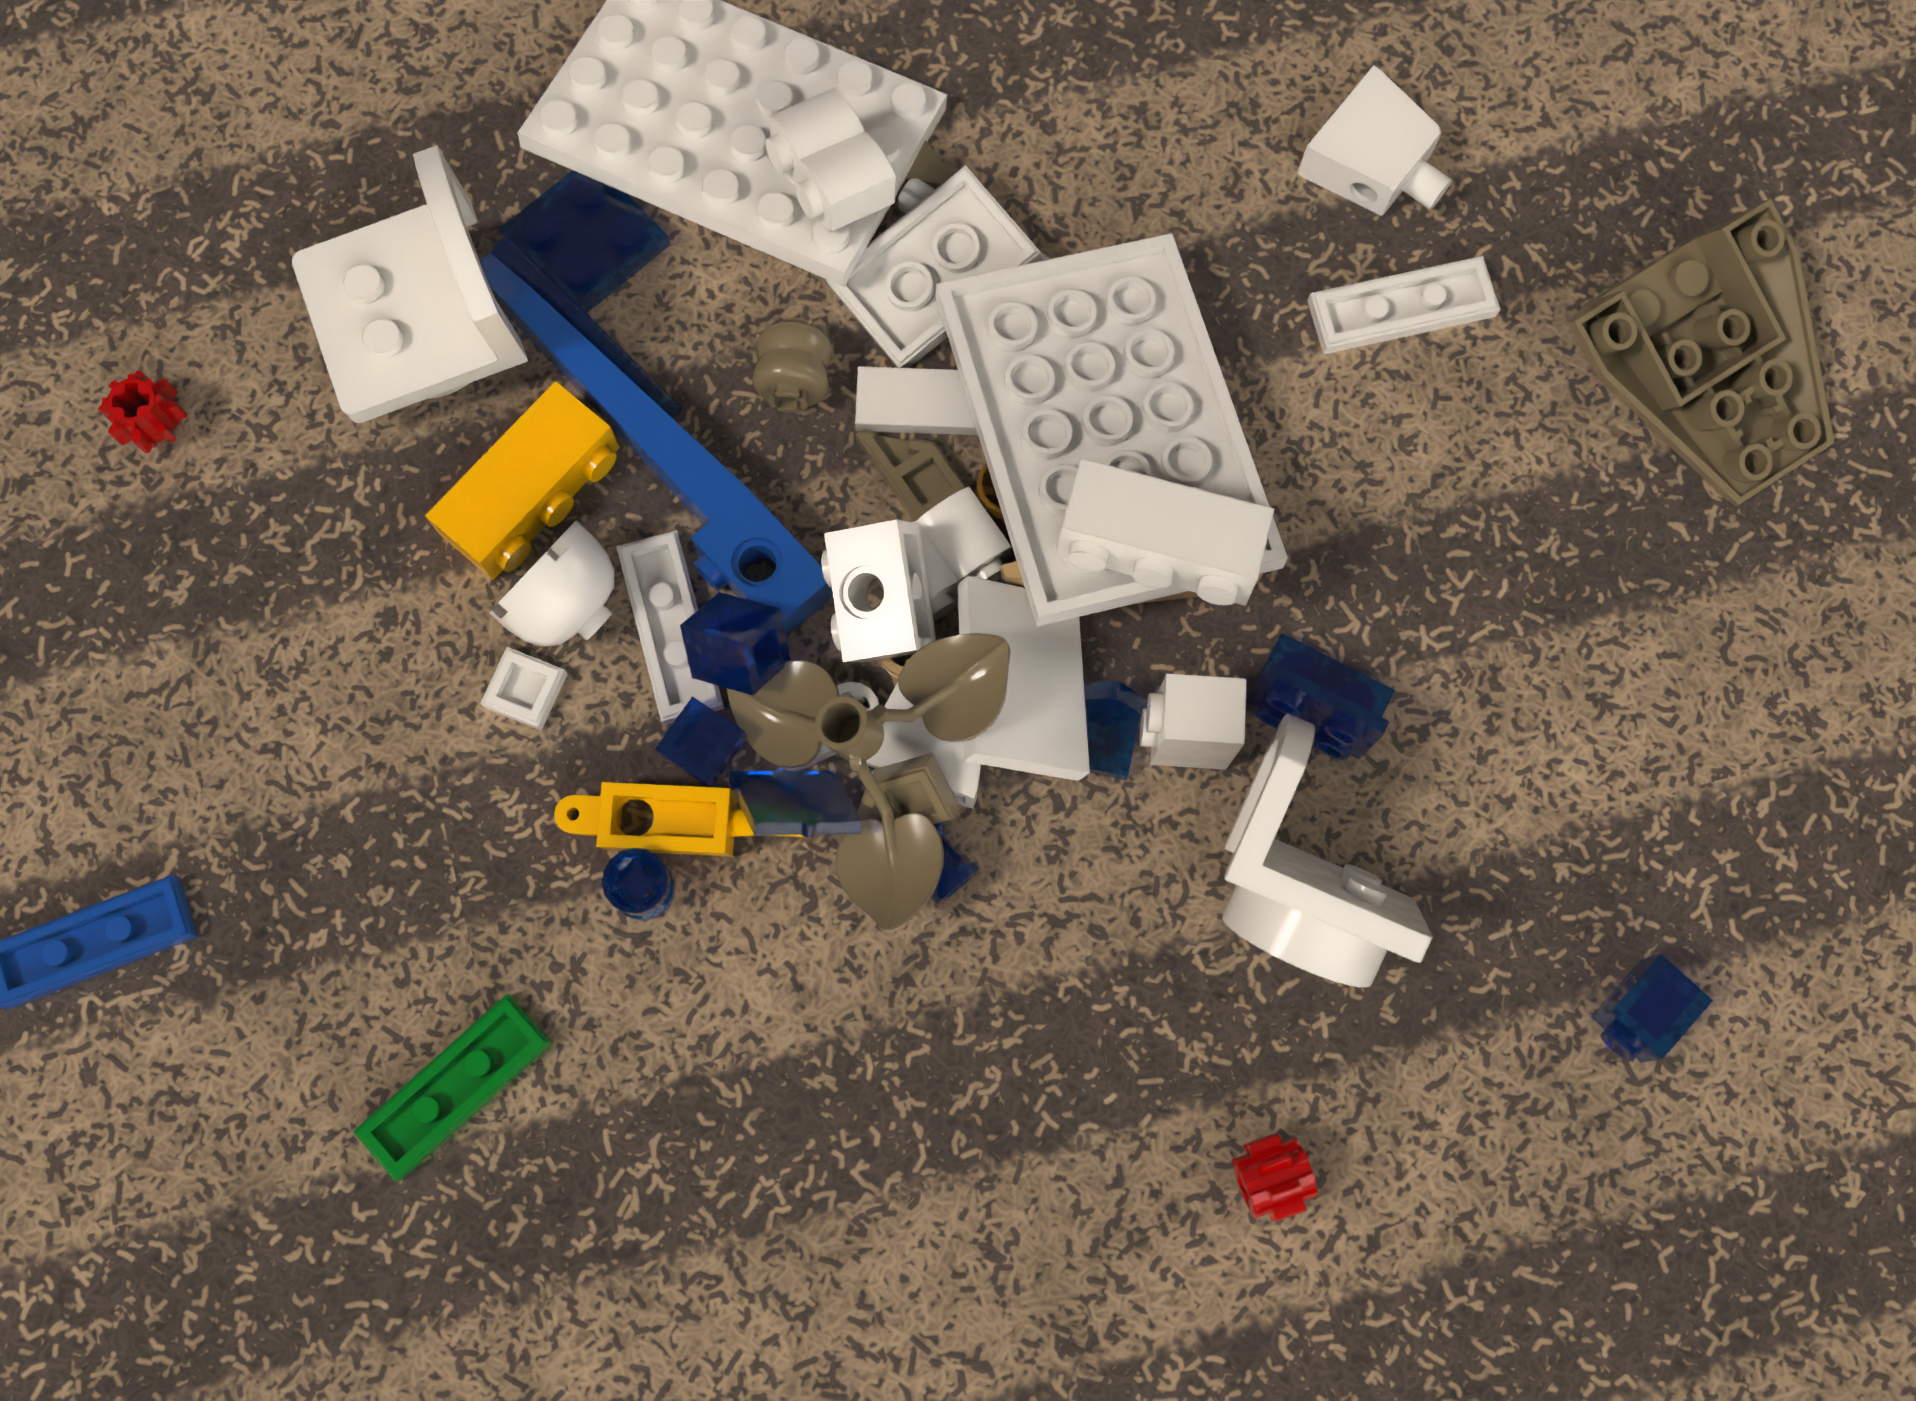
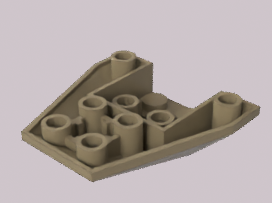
(1718, 353)

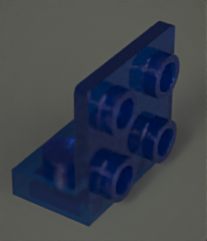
(1323, 692)

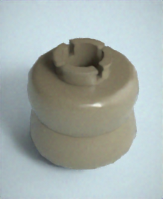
(792, 365)

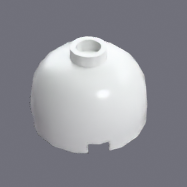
(560, 592)

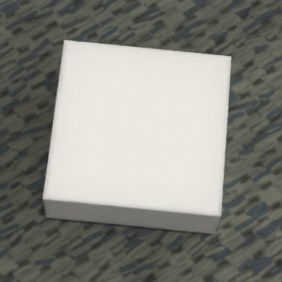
(524, 688)

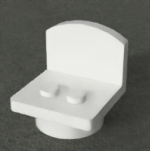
(406, 303)
(1299, 904)

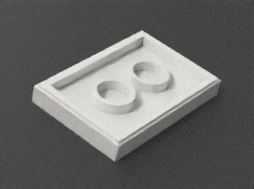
(941, 239)
(1044, 705)

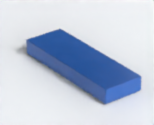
(94, 941)

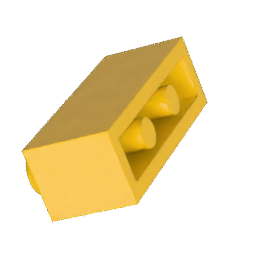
(525, 482)

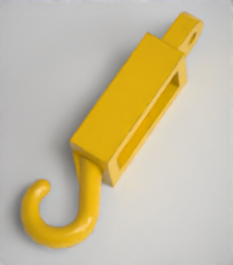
(684, 820)

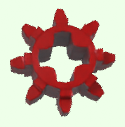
(142, 411)
(1275, 1177)

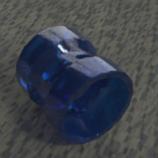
(634, 874)

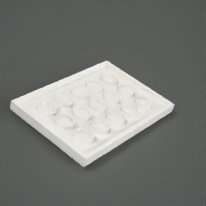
(679, 115)
(1102, 366)

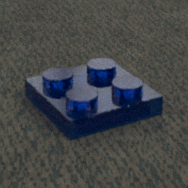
(586, 237)

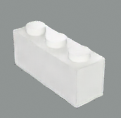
(1164, 533)

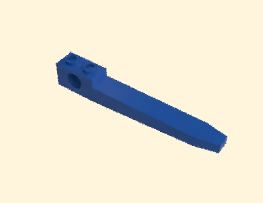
(734, 520)

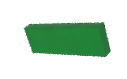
(452, 1088)

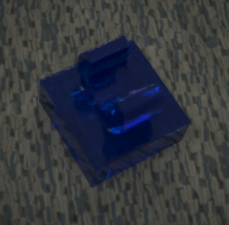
(701, 742)

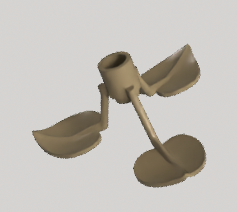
(959, 694)

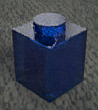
(735, 643)
(1650, 1010)

